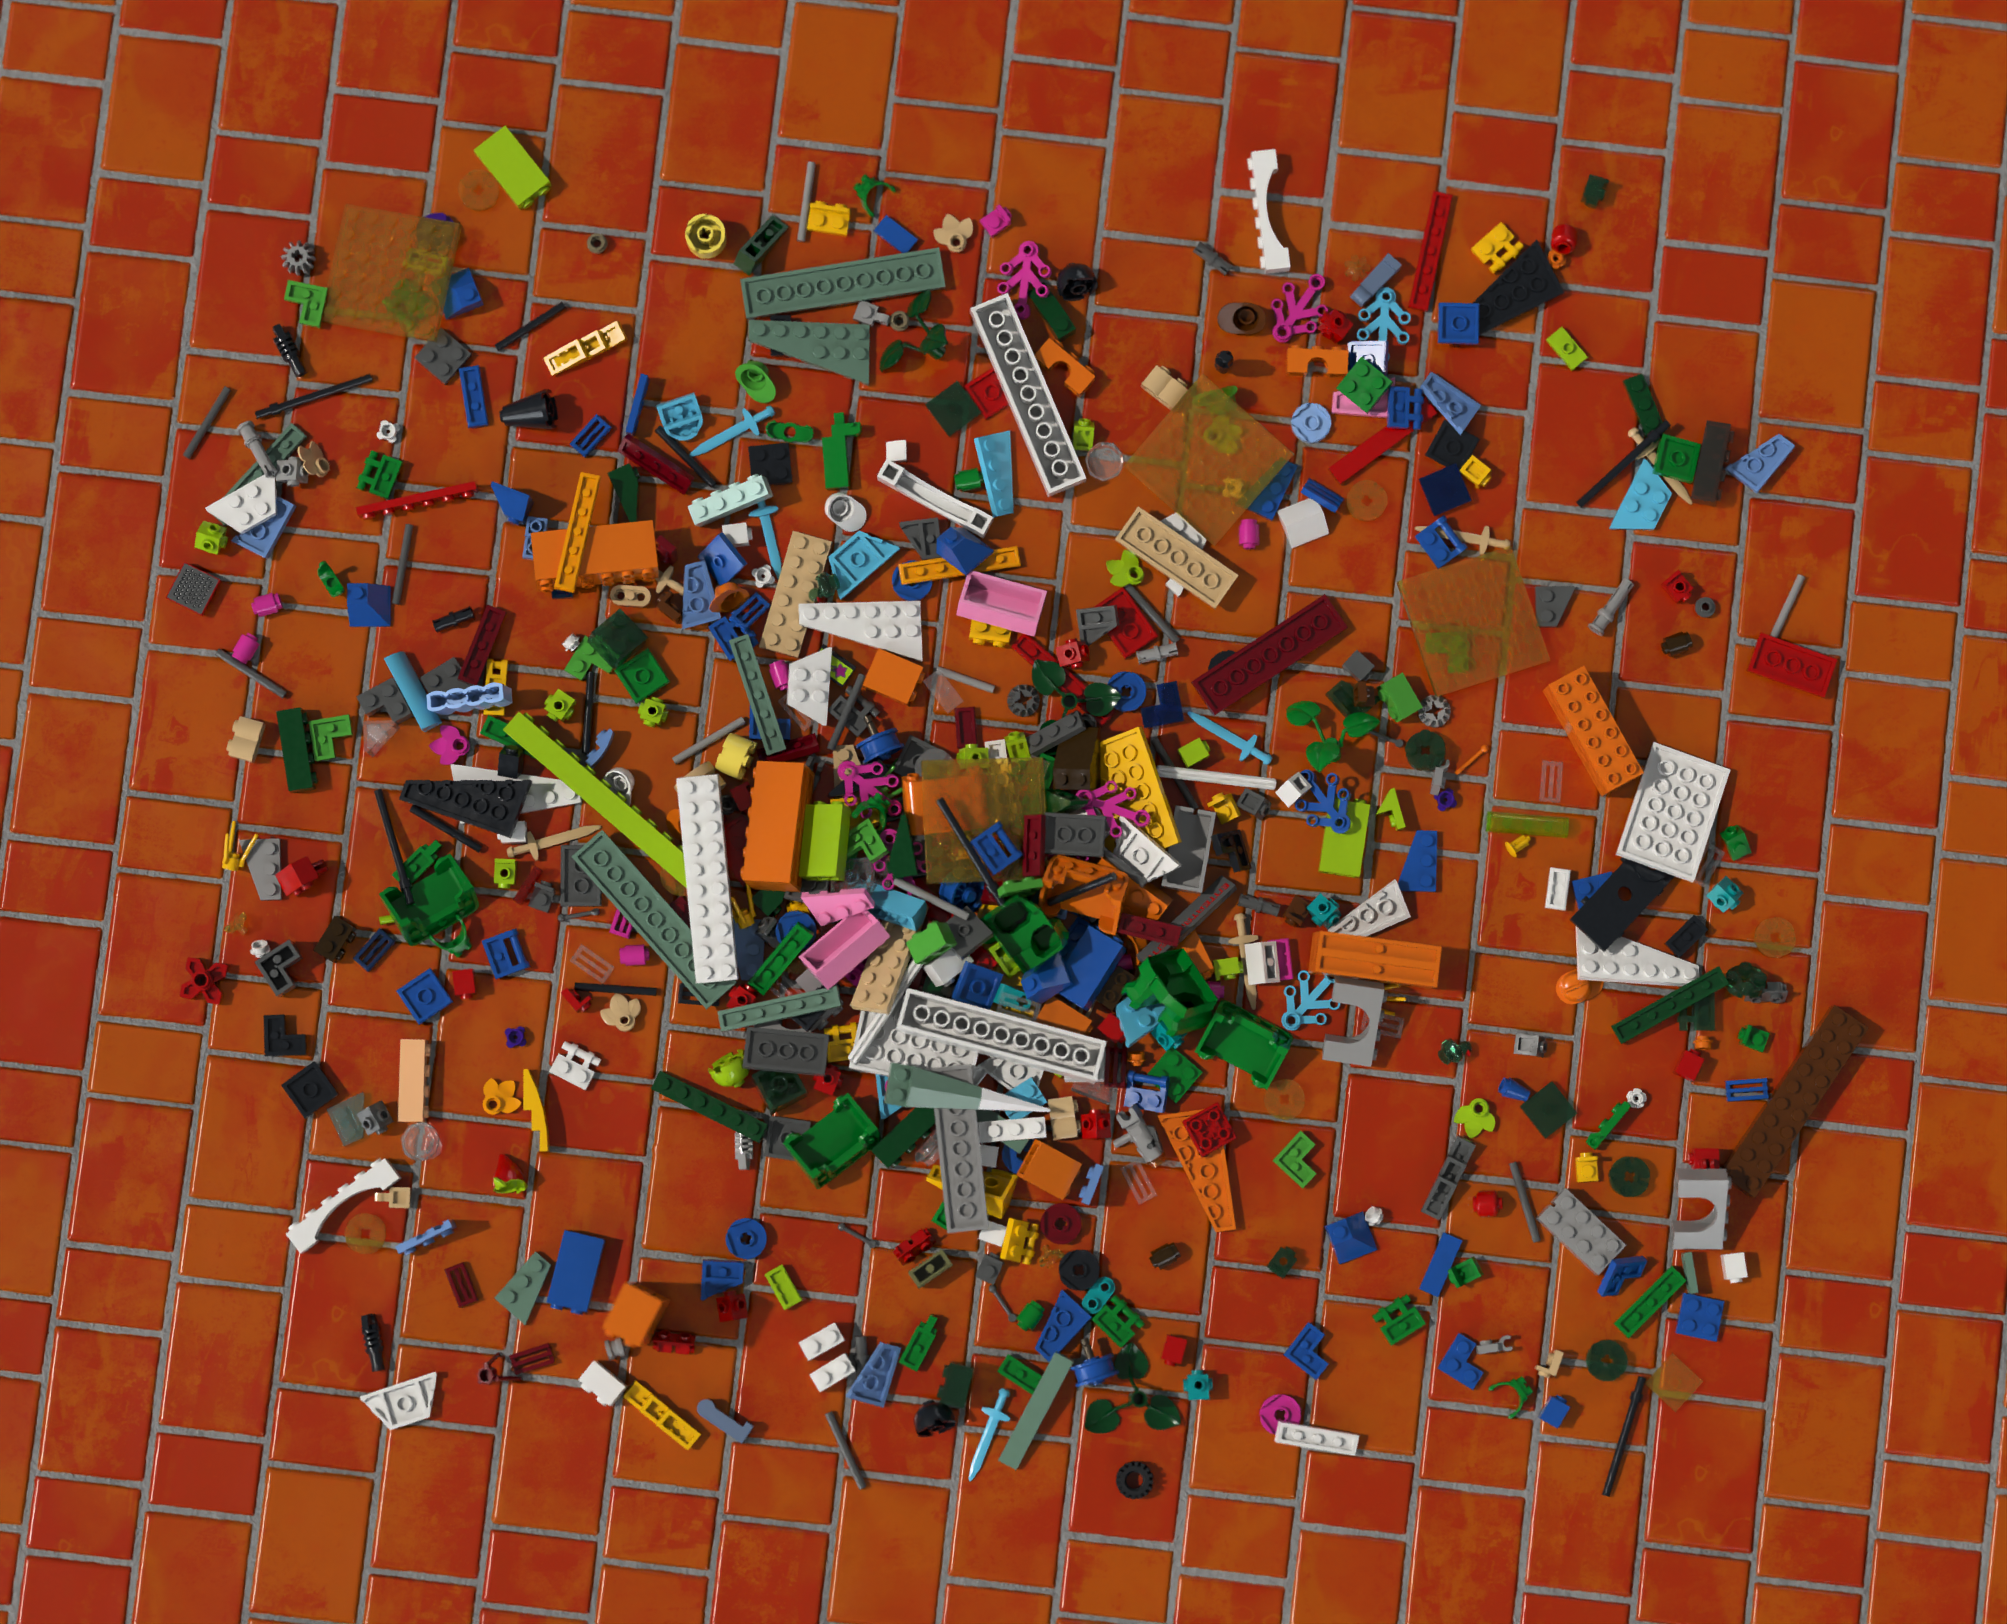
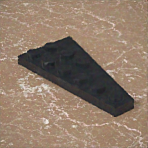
(1518, 290)
(480, 803)

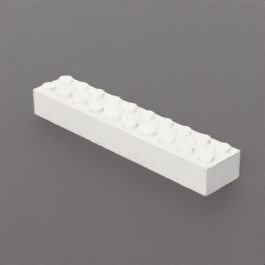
(1027, 395)
(707, 878)
(1001, 1036)

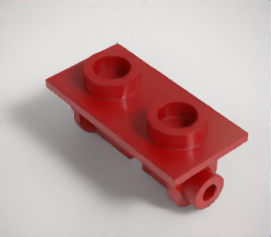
(922, 1242)
(665, 1340)

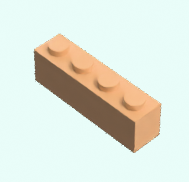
(412, 1080)

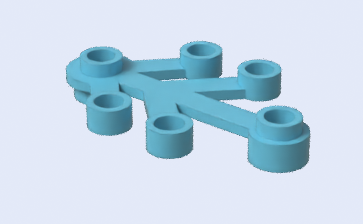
(1384, 321)
(1307, 1002)

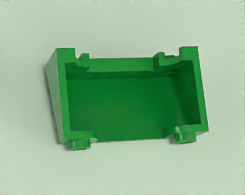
(436, 902)
(1245, 1042)
(833, 1142)

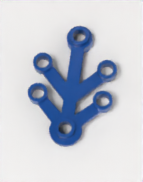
(1326, 804)

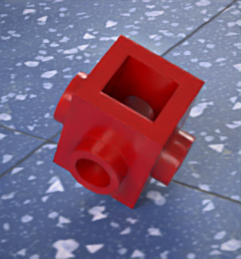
(1334, 325)
(1073, 654)
(742, 990)
(829, 1088)
(1096, 1125)
(731, 1306)

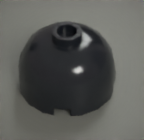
(1076, 281)
(933, 1418)

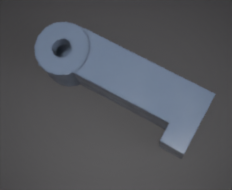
(1376, 280)
(708, 1410)

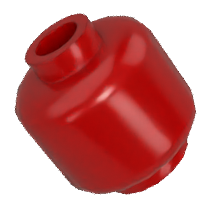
(1564, 239)
(1487, 1203)

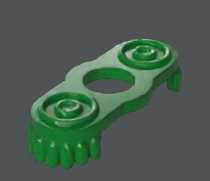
(776, 431)

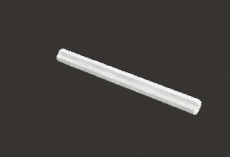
(1216, 777)
(880, 1018)

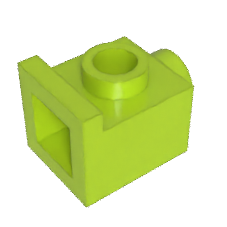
(505, 864)
(1227, 968)

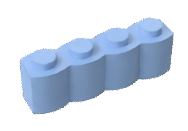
(470, 698)

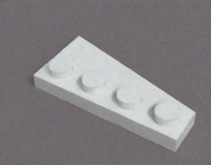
(1374, 914)

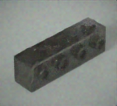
(1711, 463)

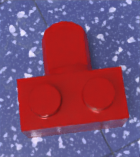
(299, 876)
(1704, 1158)

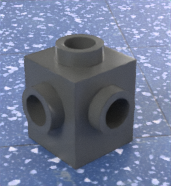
(375, 1118)

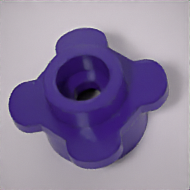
(1442, 805)
(510, 1033)

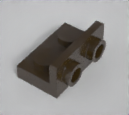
(335, 939)
(1111, 992)

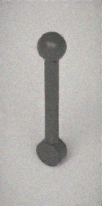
(1398, 743)
(561, 917)
(871, 1243)
(1012, 1317)

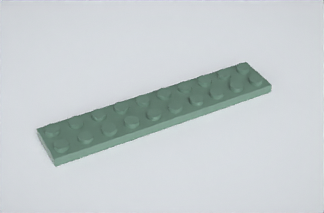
(842, 283)
(646, 913)

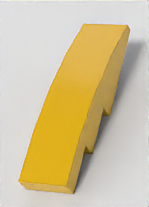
(585, 348)
(533, 1102)
(661, 1415)

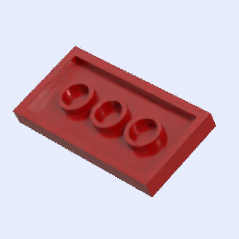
(1791, 665)

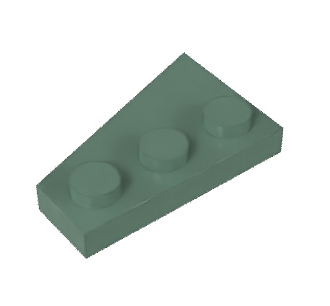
(523, 1289)

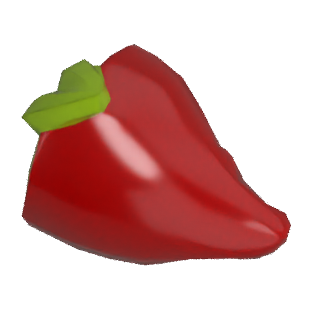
(508, 1177)

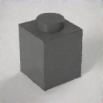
(1358, 667)

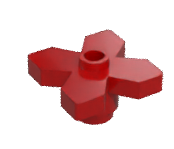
(198, 971)

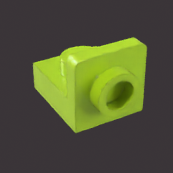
(1083, 434)
(1017, 745)

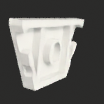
(247, 505)
(810, 685)
(1142, 852)
(404, 1401)

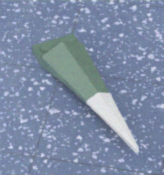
(921, 1088)

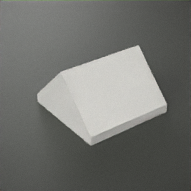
(1303, 522)

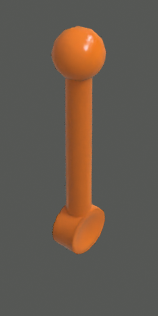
(1484, 748)

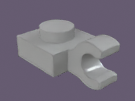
(868, 313)
(1438, 779)
(1487, 1346)

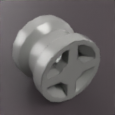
(615, 1348)

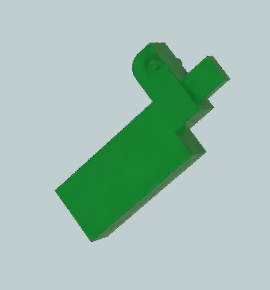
(836, 452)

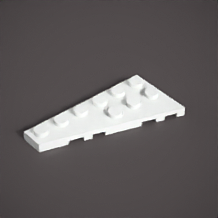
(881, 625)
(542, 795)
(1631, 963)

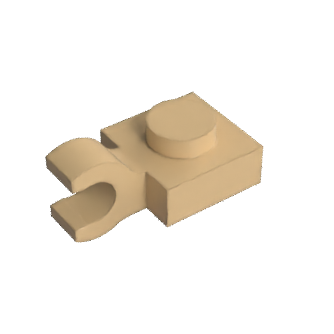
(397, 1197)

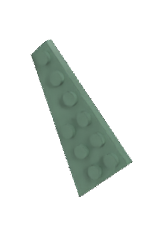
(824, 345)

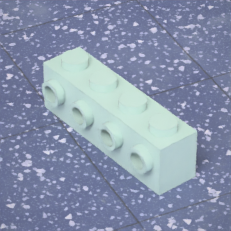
(730, 501)

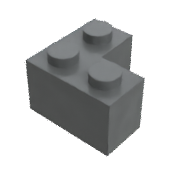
(386, 696)
(275, 966)

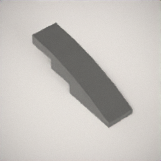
(1448, 1177)

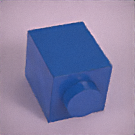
(1554, 1411)

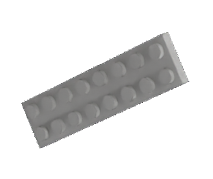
(960, 1161)

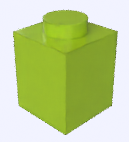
(1194, 752)

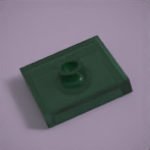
(953, 409)
(1548, 1109)

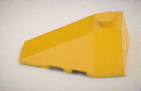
(997, 1187)

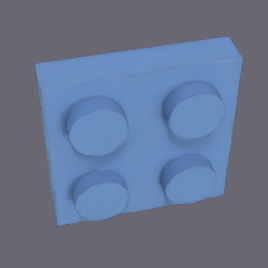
(1087, 1192)

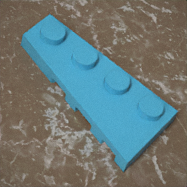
(996, 468)

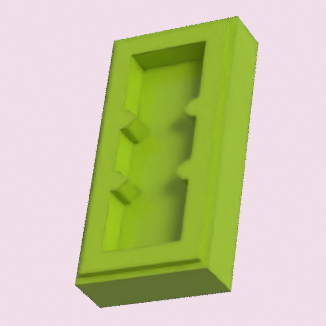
(1566, 348)
(783, 1287)

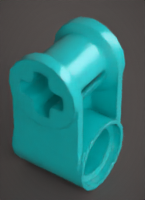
(1011, 990)

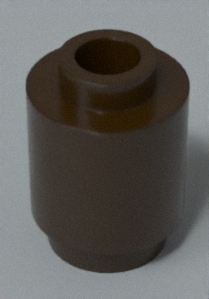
(1676, 644)
(1164, 1256)

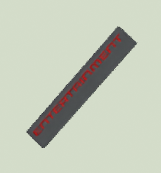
(1194, 915)

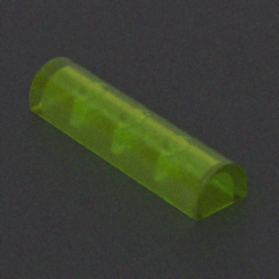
(1527, 824)

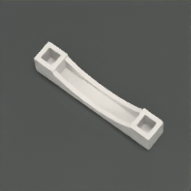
(1275, 256)
(934, 499)
(305, 1234)

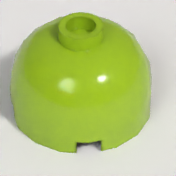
(729, 1070)

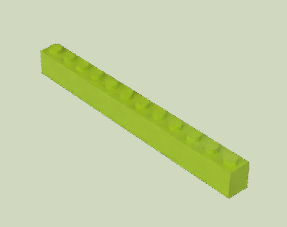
(598, 794)

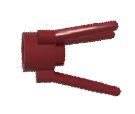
(489, 1374)

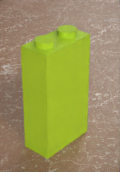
(513, 168)
(825, 841)
(1344, 852)

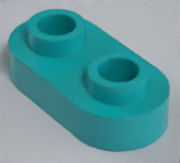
(1098, 1295)

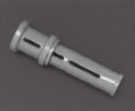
(253, 442)
(1606, 614)

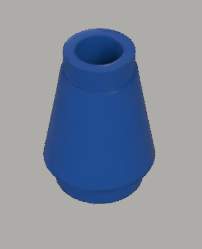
(1511, 1089)

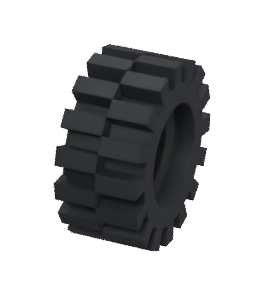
(1134, 1493)

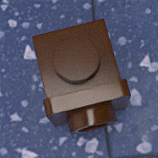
(671, 610)
(1363, 695)
(1296, 911)

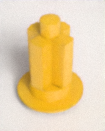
(1517, 845)

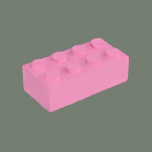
(1001, 603)
(844, 947)

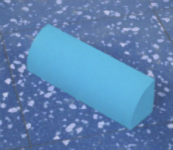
(412, 690)
(898, 908)

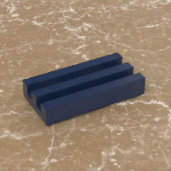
(363, 963)

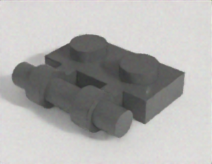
(855, 721)

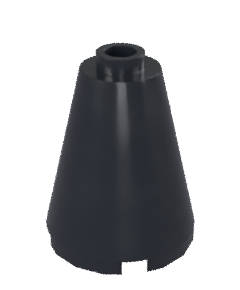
(531, 412)

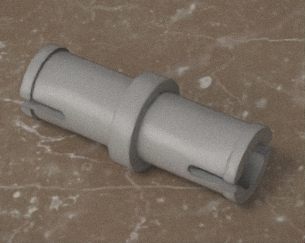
(1157, 653)

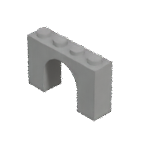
(808, 983)
(1360, 1048)
(1708, 1231)

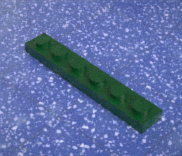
(1670, 1005)
(709, 1106)

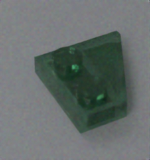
(1342, 697)

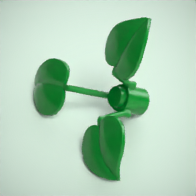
(1328, 751)

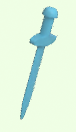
(749, 423)
(764, 513)
(1246, 746)
(995, 1415)

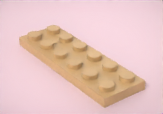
(1176, 557)
(802, 563)
(884, 971)

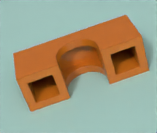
(1053, 354)
(1334, 360)

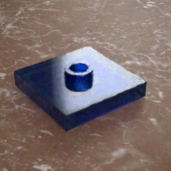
(1444, 489)

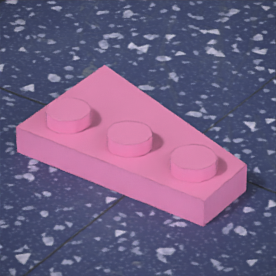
(1344, 406)
(836, 906)

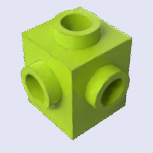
(211, 537)
(563, 699)
(657, 718)
(972, 751)

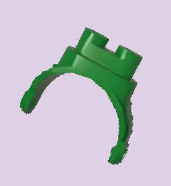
(864, 187)
(330, 579)
(875, 802)
(457, 945)
(1522, 1390)

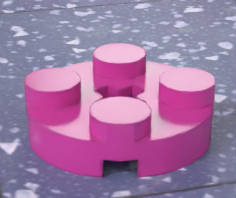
(1280, 1402)

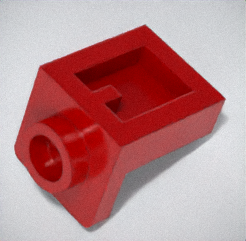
(573, 997)

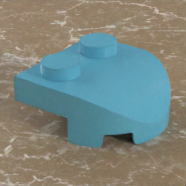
(681, 417)

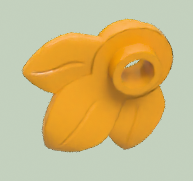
(502, 1094)

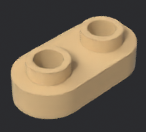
(631, 596)

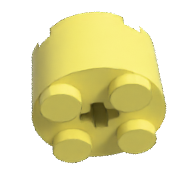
(711, 226)
(735, 756)

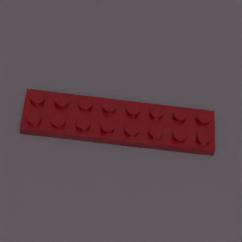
(1269, 655)

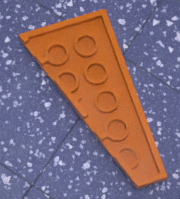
(1206, 1174)

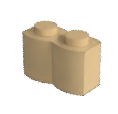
(1164, 387)
(246, 739)
(1063, 1118)

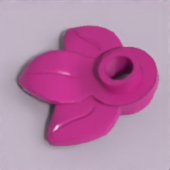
(447, 745)

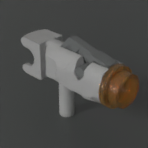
(1142, 1135)

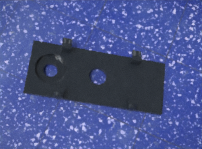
(1606, 915)

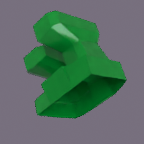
(1032, 939)
(1176, 983)

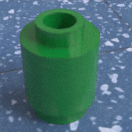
(968, 479)
(1030, 1316)

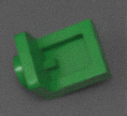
(1735, 842)
(1464, 1272)

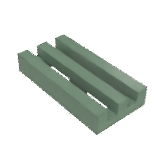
(1689, 1272)

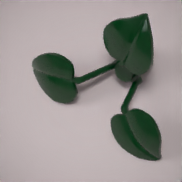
(932, 344)
(1099, 696)
(1160, 1412)

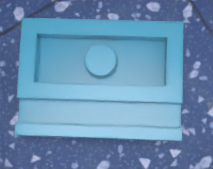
(1028, 1092)

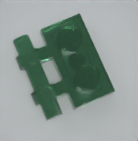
(1703, 1015)

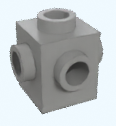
(291, 472)

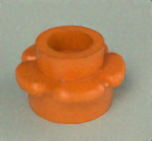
(1553, 263)
(1703, 1043)
(1136, 1058)

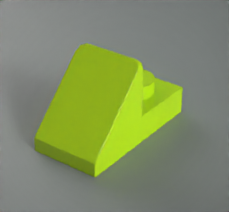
(1391, 804)
(1007, 964)

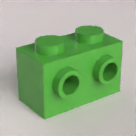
(1399, 697)
(931, 942)

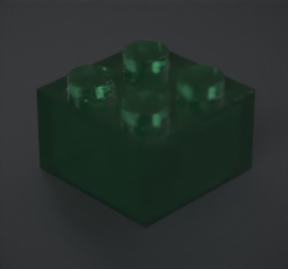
(617, 639)
(779, 1089)
(956, 1384)

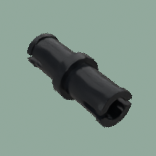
(453, 619)

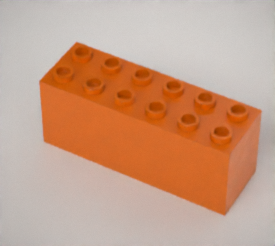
(610, 555)
(1592, 731)
(776, 825)
(1374, 959)
(635, 1314)

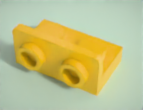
(828, 218)
(983, 632)

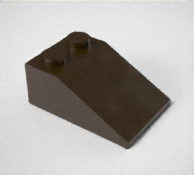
(1078, 762)

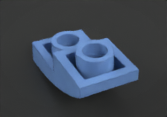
(533, 525)
(604, 741)

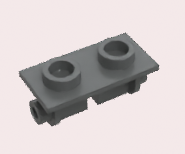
(1774, 993)

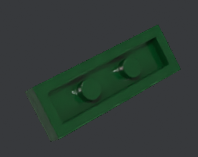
(1642, 403)

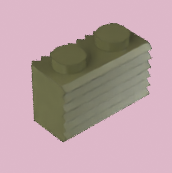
(930, 1268)

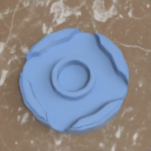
(1311, 422)

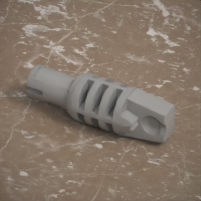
(743, 1150)

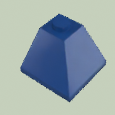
(461, 294)
(513, 503)
(962, 549)
(369, 605)
(1046, 979)
(1350, 1237)

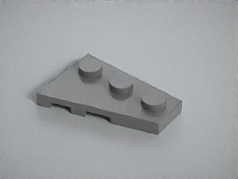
(264, 864)

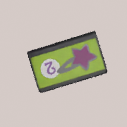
(841, 669)

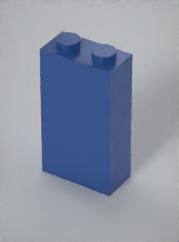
(1091, 966)
(576, 1272)

